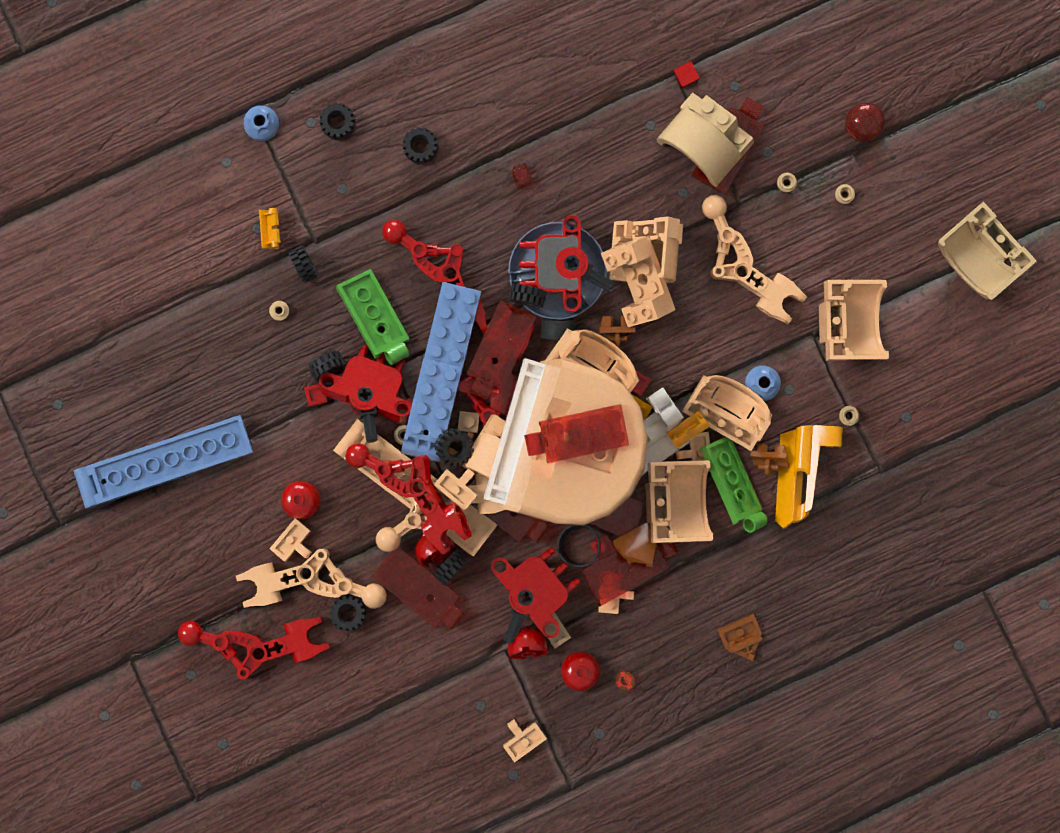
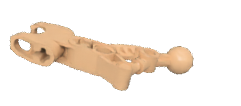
(771, 291)
(389, 538)
(271, 582)

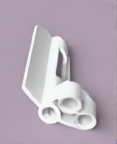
(658, 424)

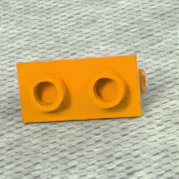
(268, 226)
(688, 429)

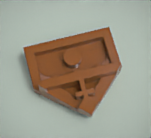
(637, 545)
(741, 636)

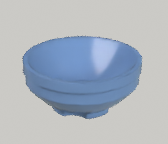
(263, 132)
(763, 371)

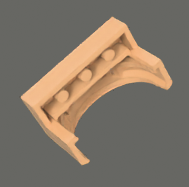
(598, 352)
(736, 399)

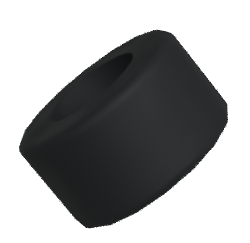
(554, 329)

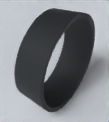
(560, 545)

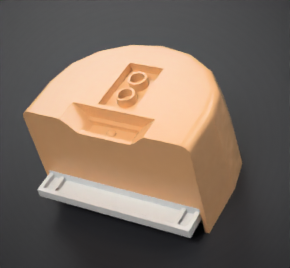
(577, 487)

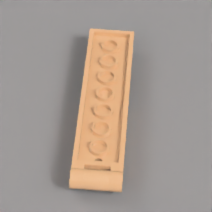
(479, 524)

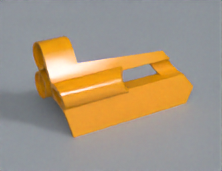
(803, 456)

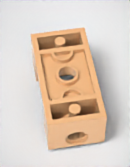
(650, 298)

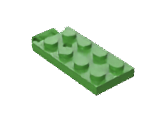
(371, 310)
(734, 482)

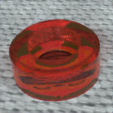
(625, 680)

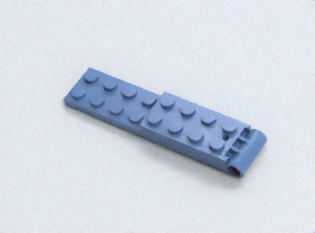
(441, 370)
(163, 461)

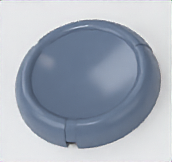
(554, 302)

